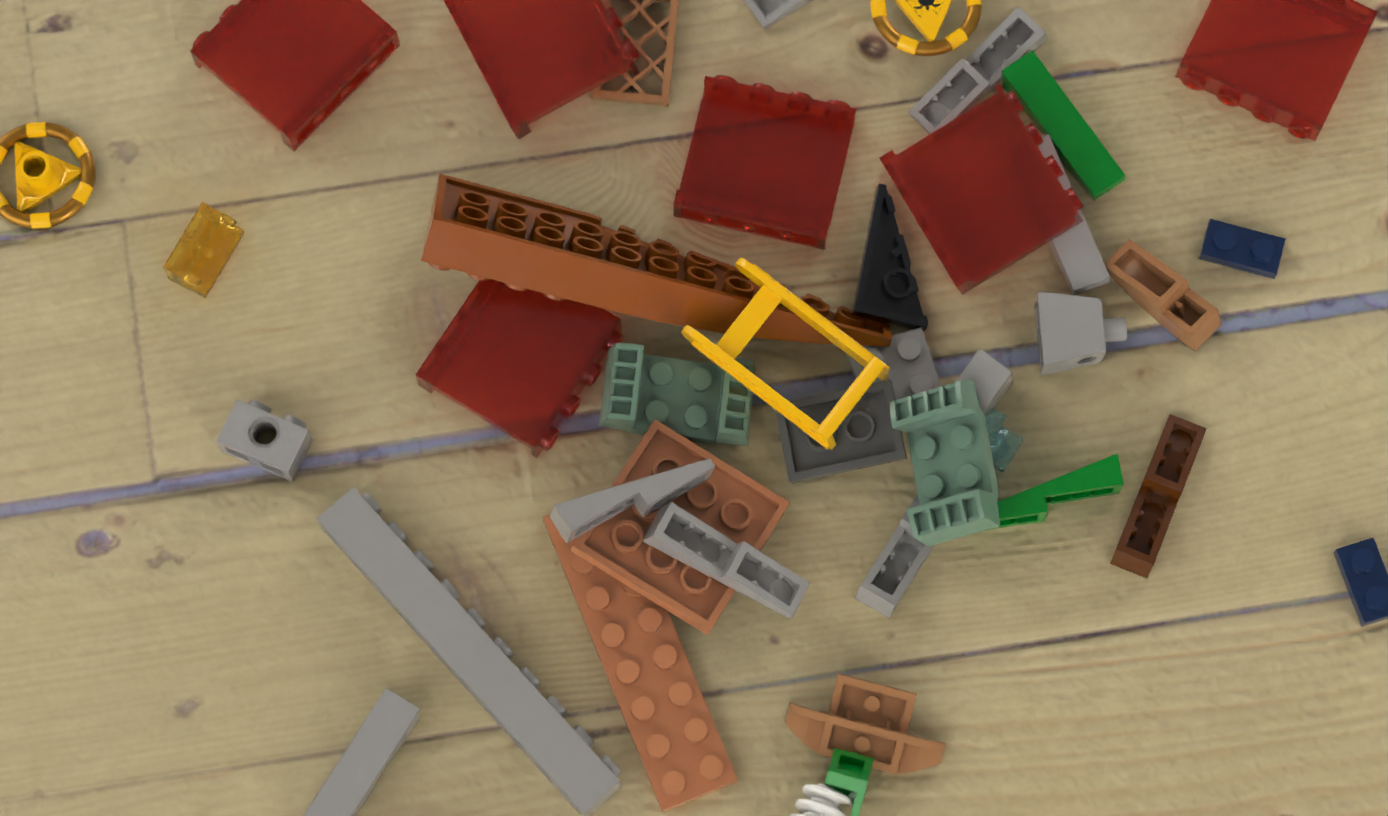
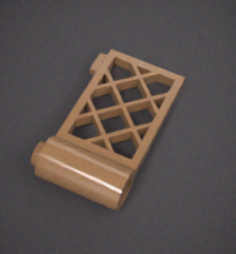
(640, 97)

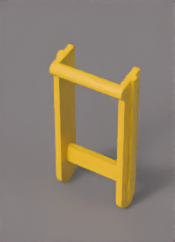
(747, 325)

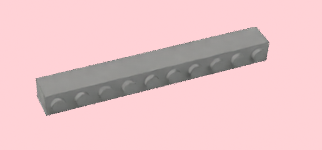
(470, 653)

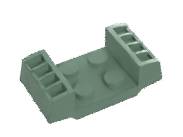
(682, 394)
(949, 462)

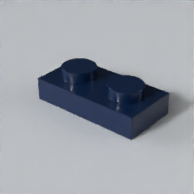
(1242, 248)
(1365, 580)

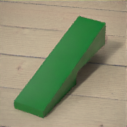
(1057, 116)
(1088, 482)

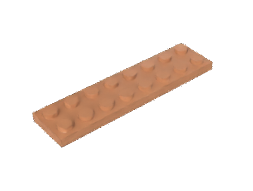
(649, 682)

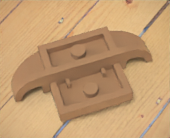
(868, 722)

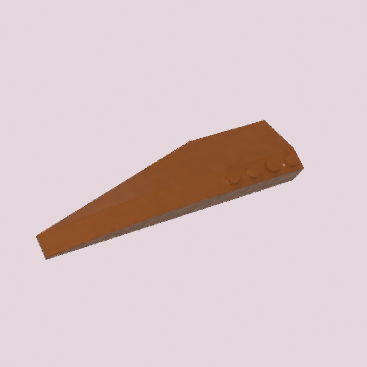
(580, 260)

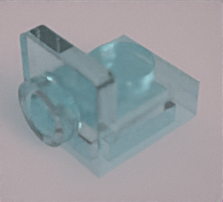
(1002, 441)

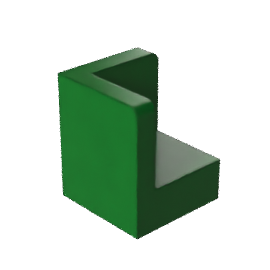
(849, 775)

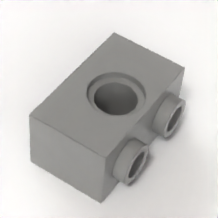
(280, 456)

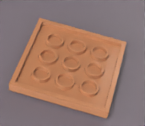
(725, 502)

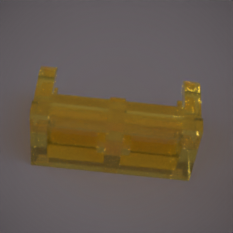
(203, 250)

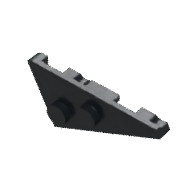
(885, 283)

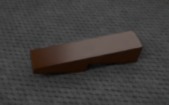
(1158, 496)

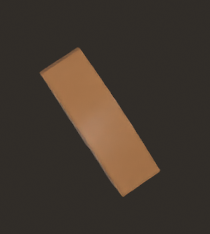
(1163, 294)

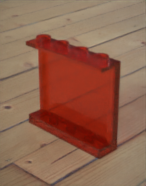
(542, 51)
(295, 57)
(1277, 57)
(765, 161)
(984, 190)
(520, 359)

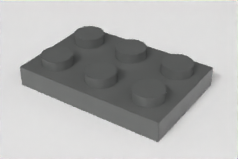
(861, 439)

